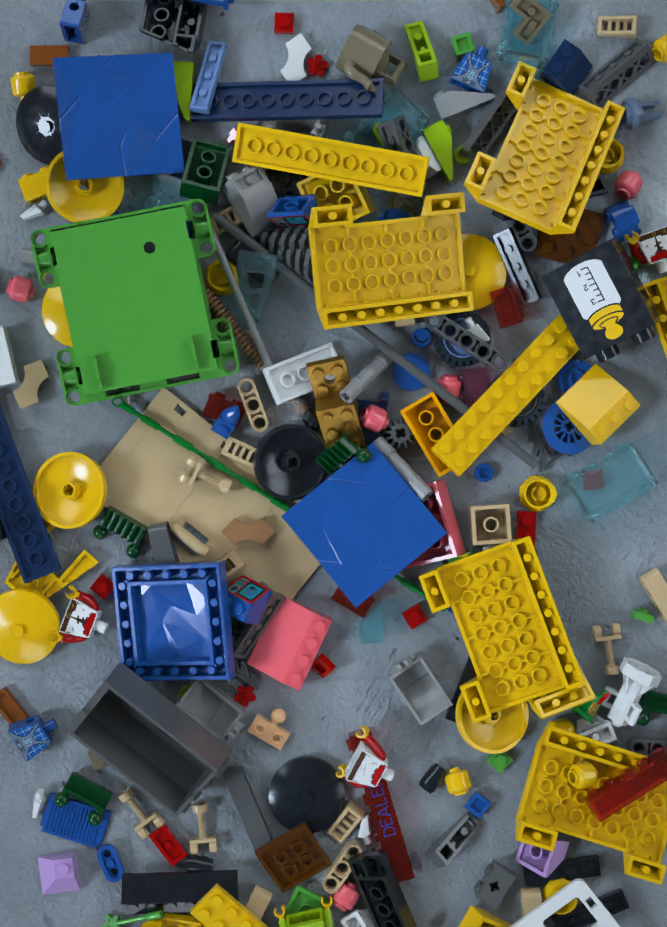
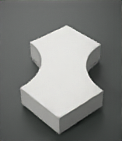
(297, 50)

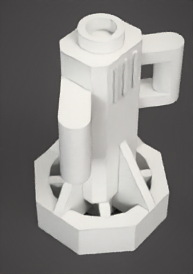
(637, 680)

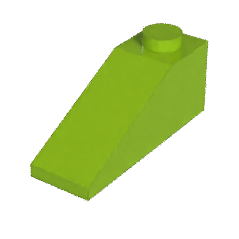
(421, 51)
(184, 82)
(440, 141)

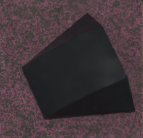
(175, 22)

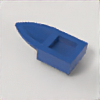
(226, 421)

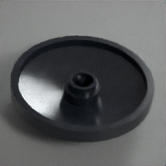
(39, 124)
(287, 463)
(306, 792)

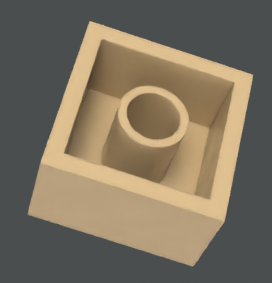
(490, 524)

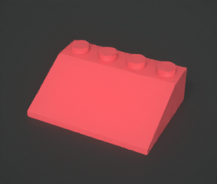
(451, 543)
(290, 643)

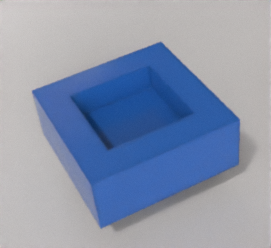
(477, 804)

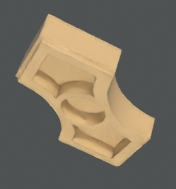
(33, 376)

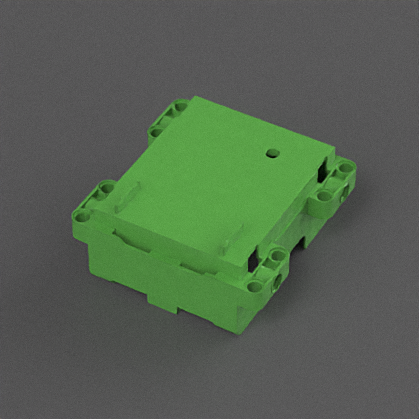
(132, 310)

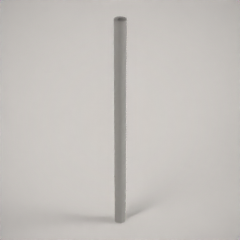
(241, 302)

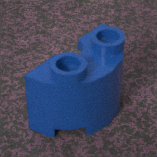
(623, 219)

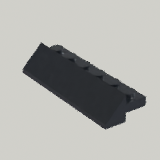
(380, 889)
(173, 890)

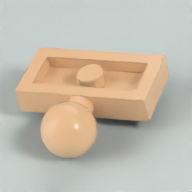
(270, 730)

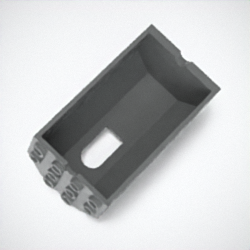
(149, 740)

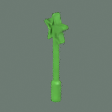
(115, 922)

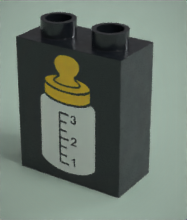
(602, 300)

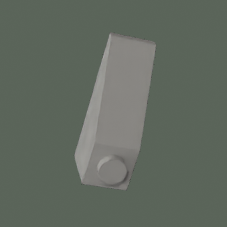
(456, 103)

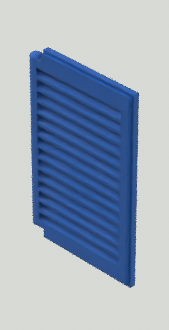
(72, 822)

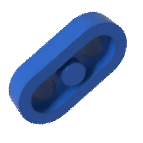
(109, 862)

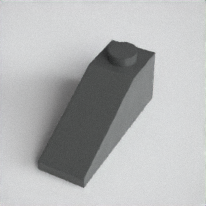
(453, 840)

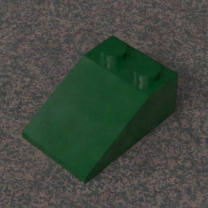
(204, 171)

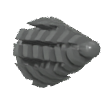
(291, 247)

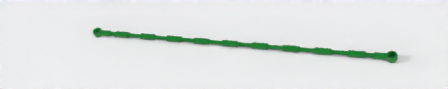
(241, 479)

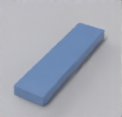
(208, 77)

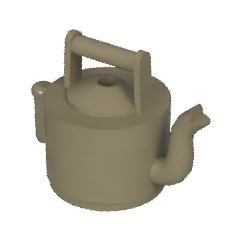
(367, 56)

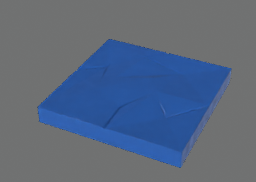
(118, 116)
(363, 525)
(174, 620)

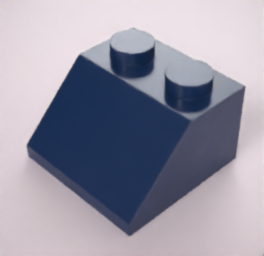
(567, 68)

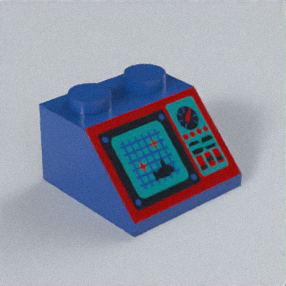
(292, 210)
(247, 599)

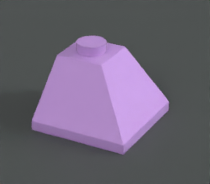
(542, 860)
(59, 873)

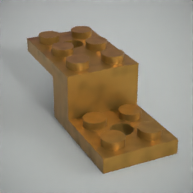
(332, 412)

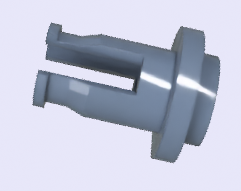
(634, 113)

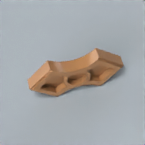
(239, 531)

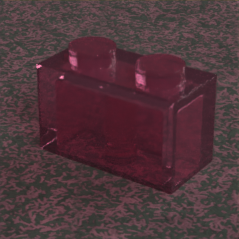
(473, 385)

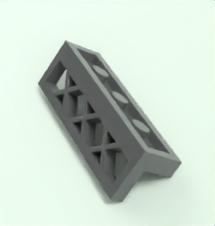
(616, 69)
(481, 126)
(395, 139)
(246, 639)

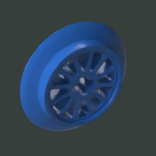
(557, 443)

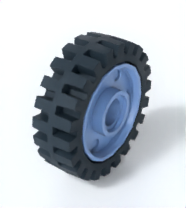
(452, 354)

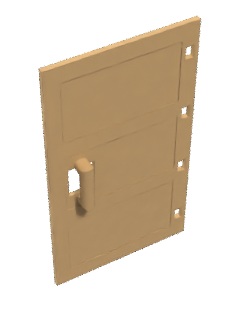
(145, 486)

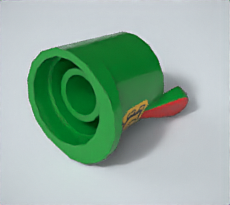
(589, 709)

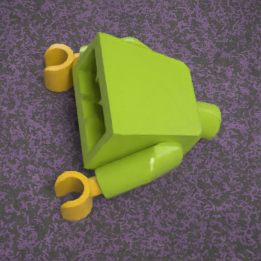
(309, 918)

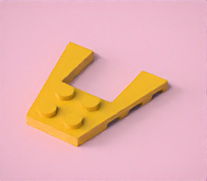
(52, 583)

